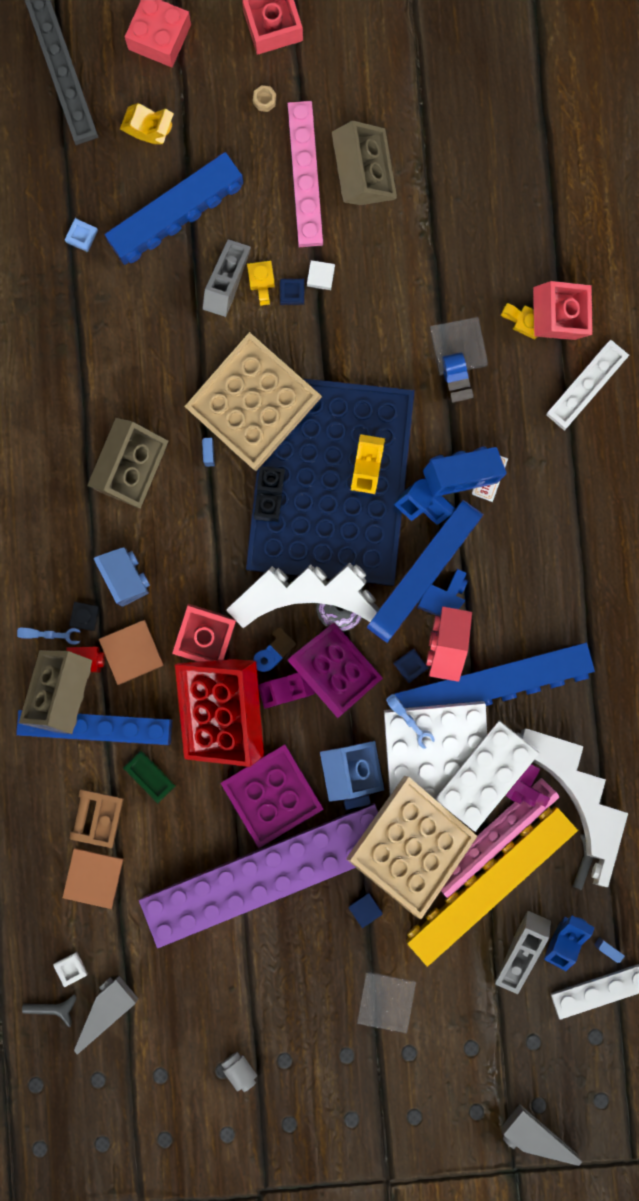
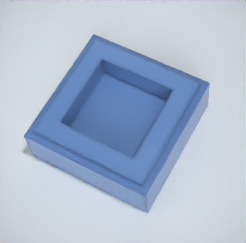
(208, 452)
(608, 950)

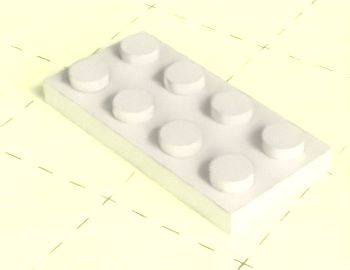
(487, 775)

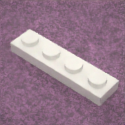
(587, 385)
(596, 992)

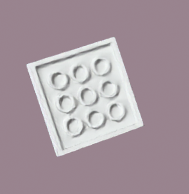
(456, 733)

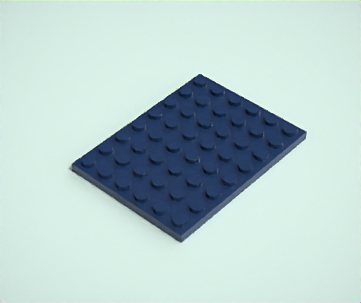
(319, 513)

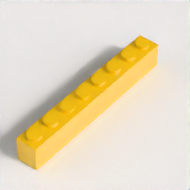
(490, 886)

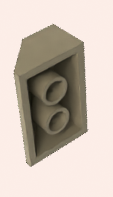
(363, 163)
(128, 462)
(56, 691)

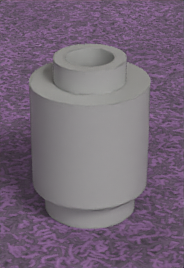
(239, 1072)

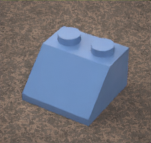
(122, 576)
(352, 771)

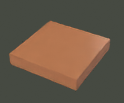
(131, 652)
(93, 878)

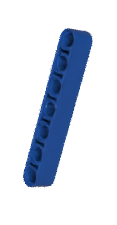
(424, 571)

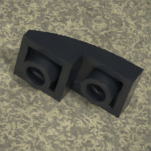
(269, 494)

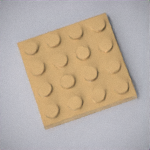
(253, 401)
(412, 847)

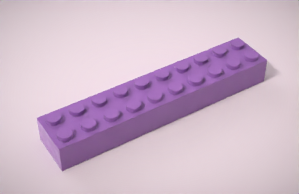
(255, 878)

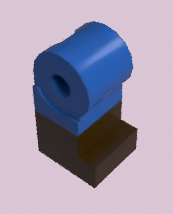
(456, 377)
(275, 652)

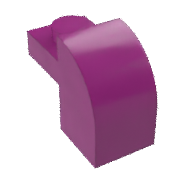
(284, 690)
(524, 792)

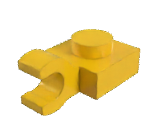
(261, 278)
(523, 319)

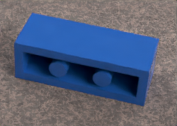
(464, 471)

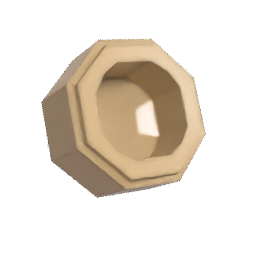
(264, 98)

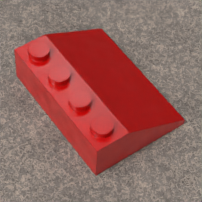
(220, 711)

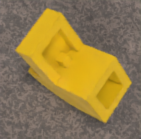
(146, 124)
(367, 464)

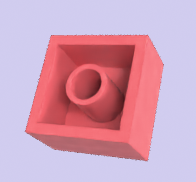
(272, 23)
(158, 31)
(562, 310)
(203, 635)
(449, 643)

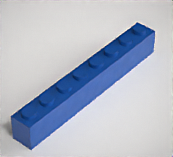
(505, 679)

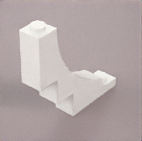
(601, 824)

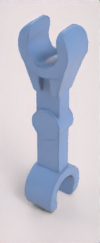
(29, 633)
(397, 707)

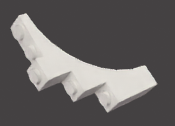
(310, 586)

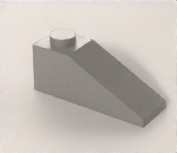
(225, 278)
(523, 952)
(108, 1007)
(535, 1138)

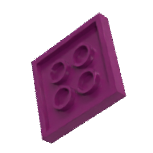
(335, 669)
(271, 796)

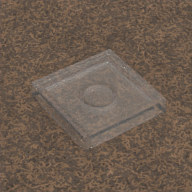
(458, 337)
(386, 1002)

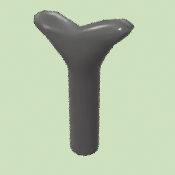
(584, 867)
(61, 1010)

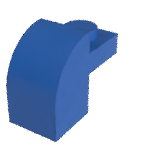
(418, 500)
(436, 598)
(567, 942)

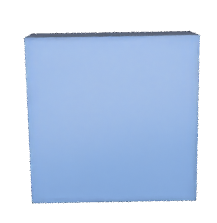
(81, 235)

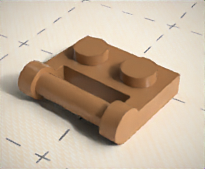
(104, 820)

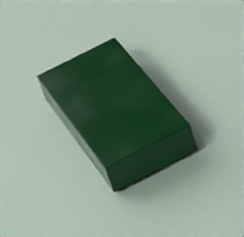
(149, 776)

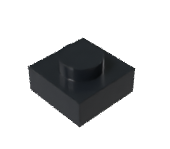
(84, 616)

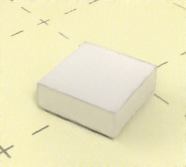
(320, 275)
(70, 969)

